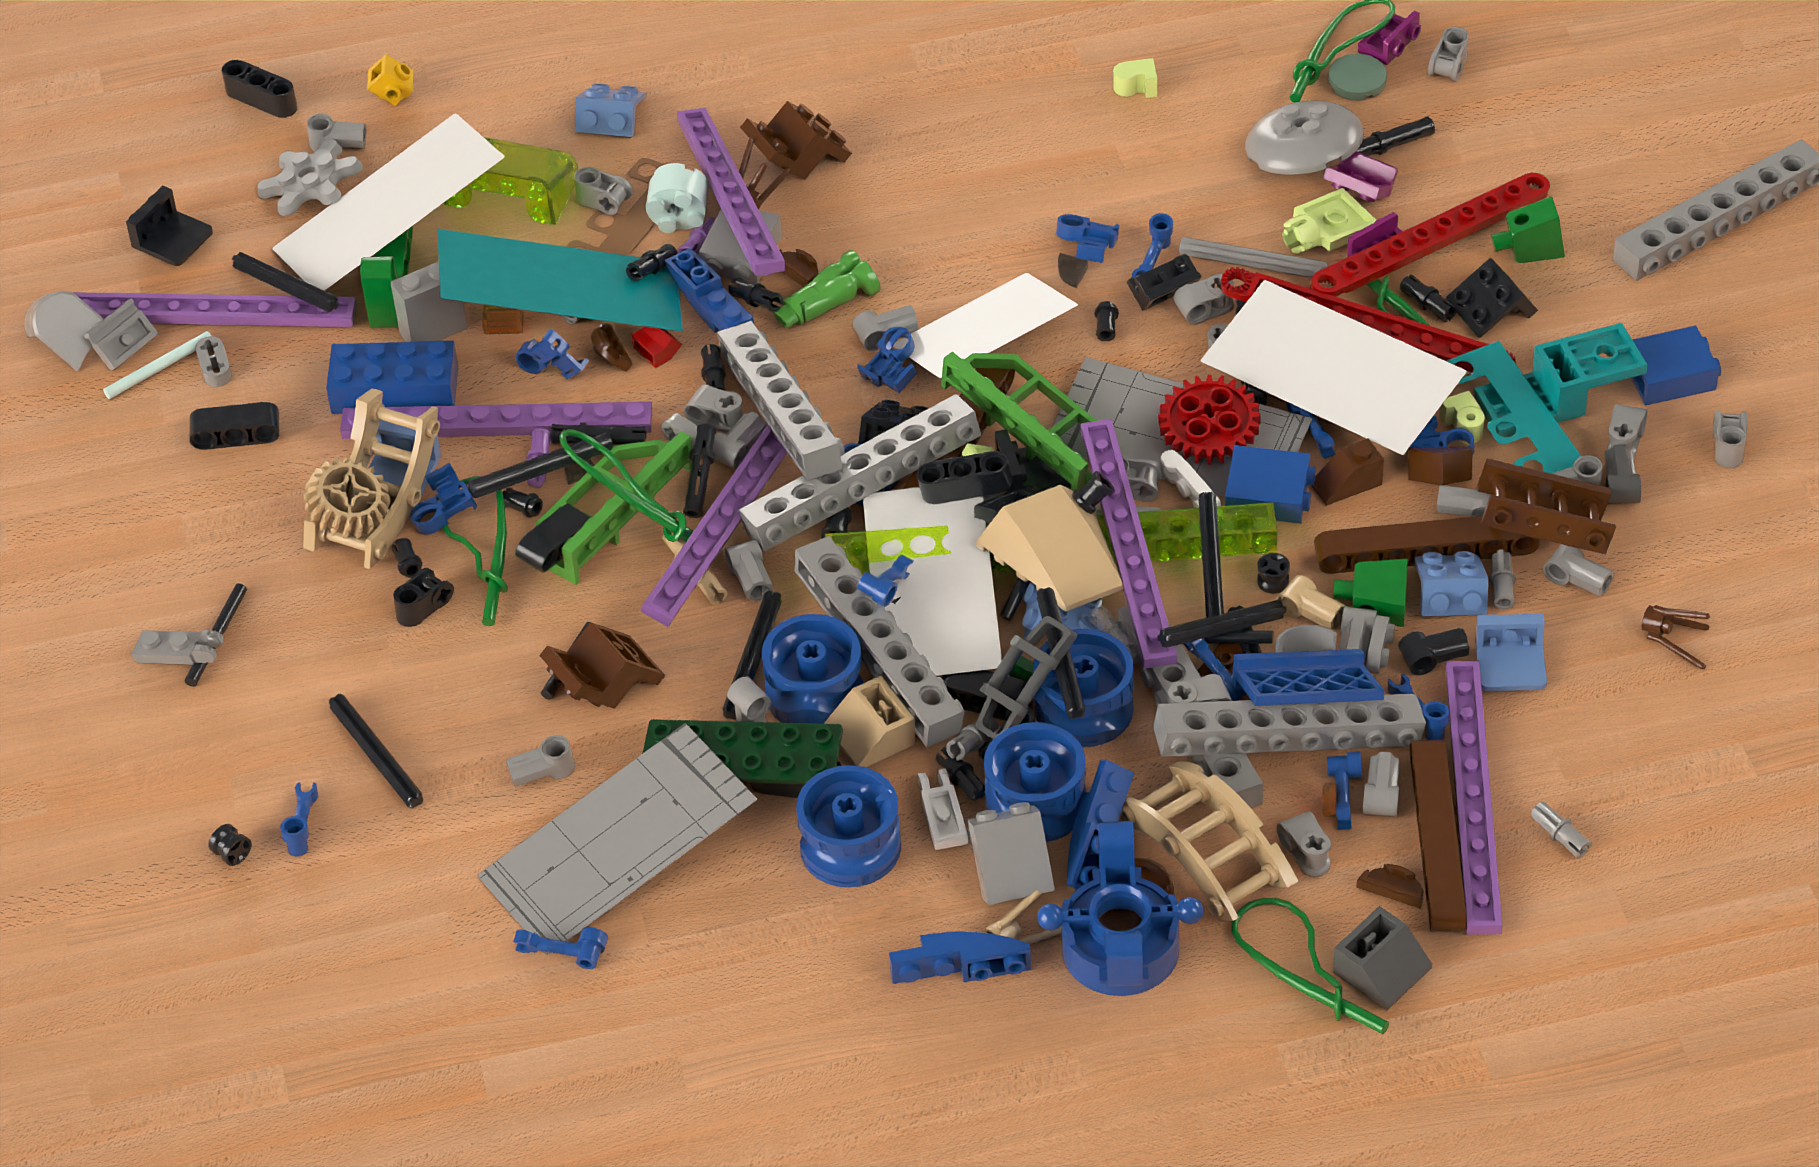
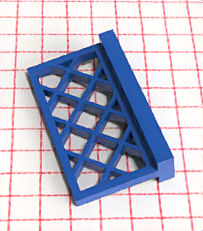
(1305, 677)

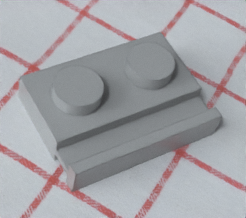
(121, 334)

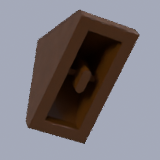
(1440, 464)

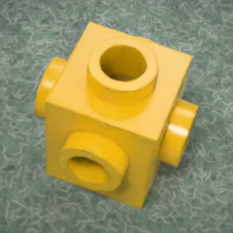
(390, 80)

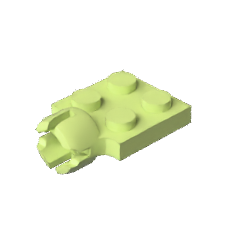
(1325, 222)

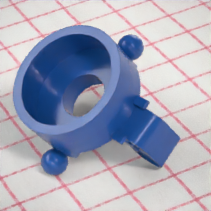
(1128, 959)

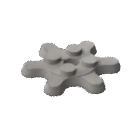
(309, 177)

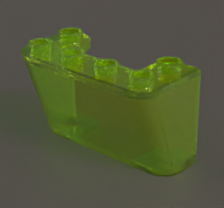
(526, 172)

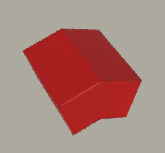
(655, 345)

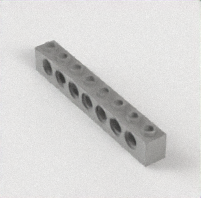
(1717, 210)
(781, 400)
(863, 472)
(883, 645)
(1248, 728)
(1231, 768)

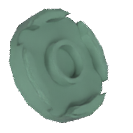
(1357, 76)

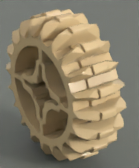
(336, 509)

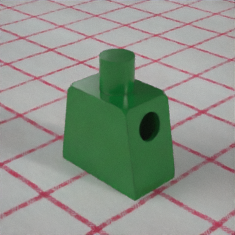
(1532, 233)
(1377, 587)

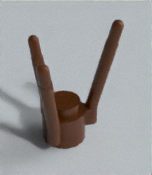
(751, 188)
(1660, 620)

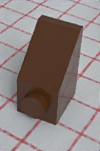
(1350, 472)

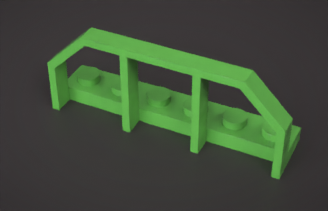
(1007, 413)
(616, 512)

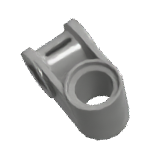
(1450, 54)
(598, 190)
(1202, 300)
(714, 407)
(1627, 426)
(1730, 438)
(1137, 479)
(1203, 689)
(1306, 843)

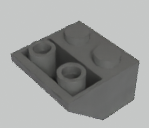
(1381, 958)

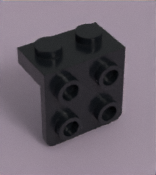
(164, 231)

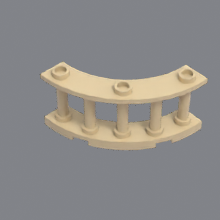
(368, 413)
(1228, 809)

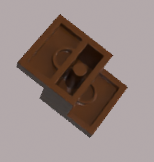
(796, 139)
(601, 666)

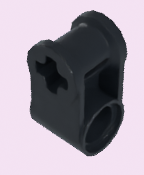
(419, 597)

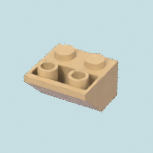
(873, 723)

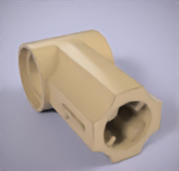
(1304, 599)

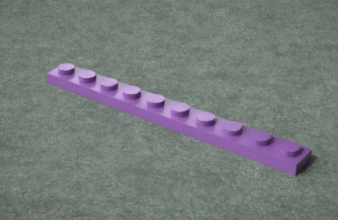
(731, 192)
(225, 309)
(522, 418)
(714, 529)
(1128, 544)
(1473, 798)

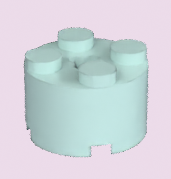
(677, 198)

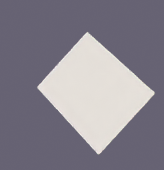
(987, 322)

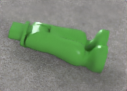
(828, 290)

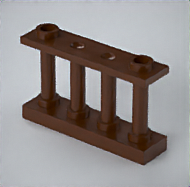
(1557, 499)

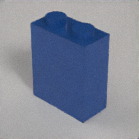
(1676, 365)
(1271, 477)

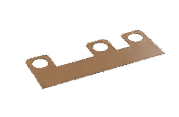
(626, 229)

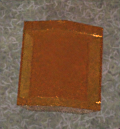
(502, 320)

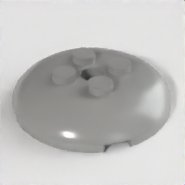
(1304, 137)

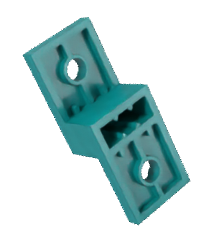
(1567, 370)

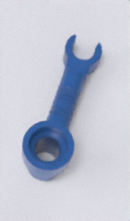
(1161, 230)
(1323, 439)
(882, 587)
(1202, 651)
(1435, 713)
(1343, 769)
(295, 828)
(587, 949)

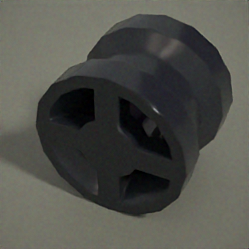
(1273, 573)
(229, 844)

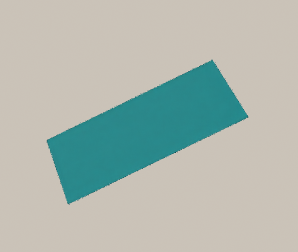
(554, 280)

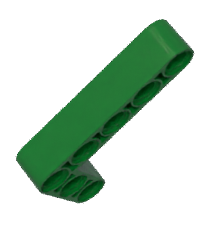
(376, 278)

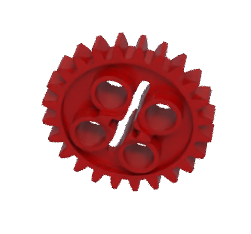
(1209, 419)

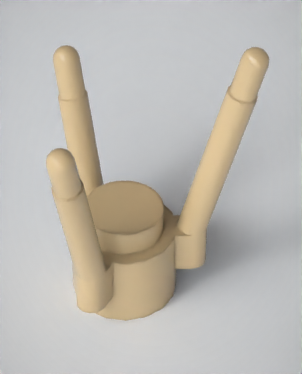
(1009, 927)

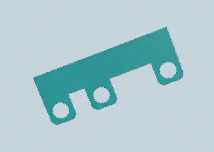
(1527, 409)

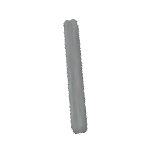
(1251, 257)

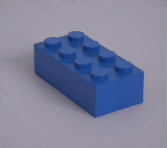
(405, 372)

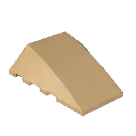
(1054, 547)

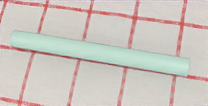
(153, 367)

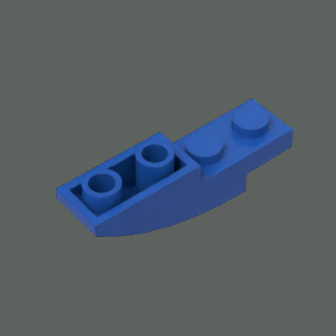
(705, 291)
(1099, 805)
(971, 953)

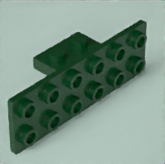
(762, 749)

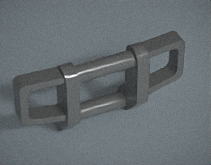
(1047, 662)

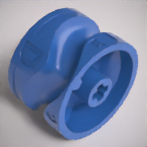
(810, 667)
(1106, 687)
(1038, 767)
(849, 826)

